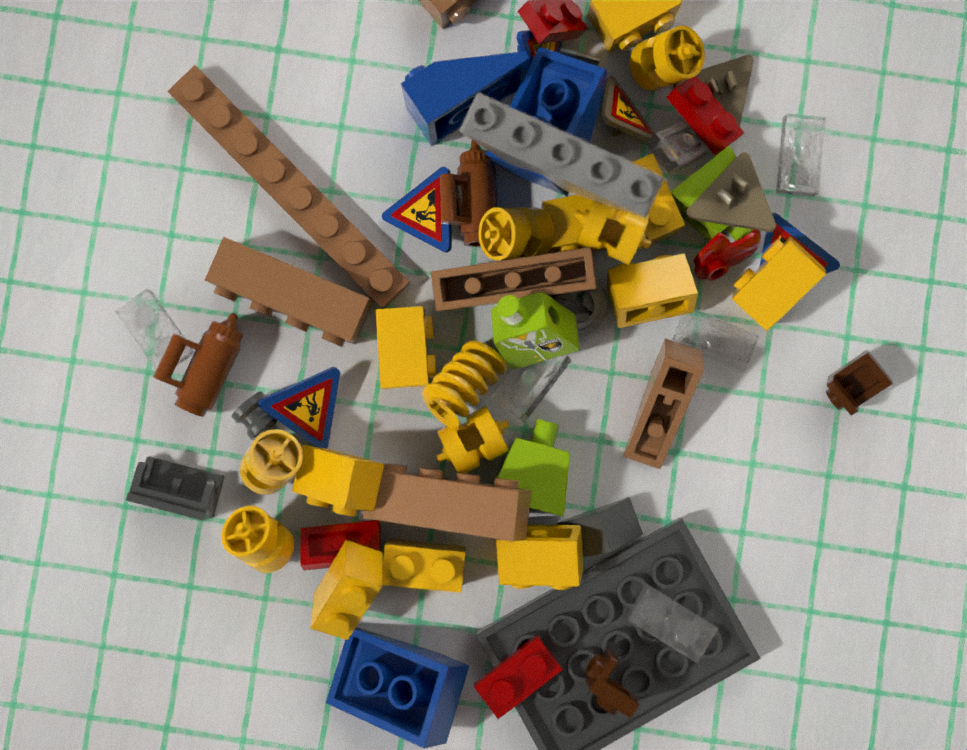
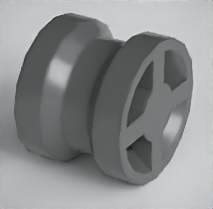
(253, 416)

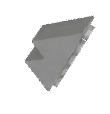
(560, 157)

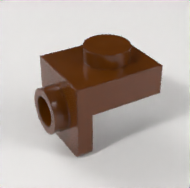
(857, 382)
(610, 694)

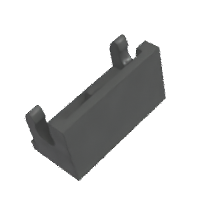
(176, 488)

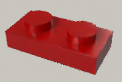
(553, 20)
(705, 114)
(322, 543)
(517, 676)

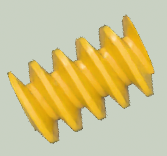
(462, 382)

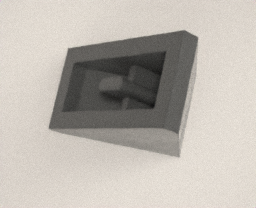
(606, 527)

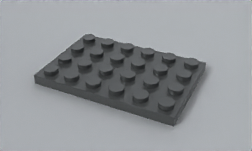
(593, 617)

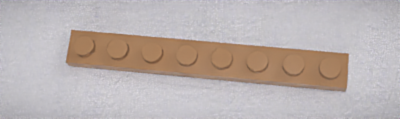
(289, 187)

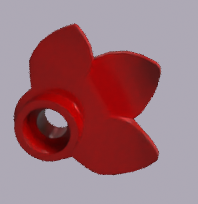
(720, 254)

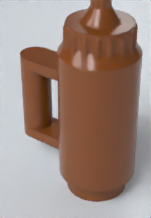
(475, 193)
(207, 368)

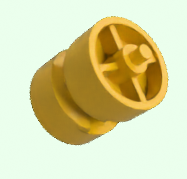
(667, 58)
(613, 230)
(515, 232)
(473, 440)
(271, 461)
(257, 539)

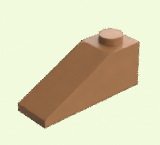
(664, 402)

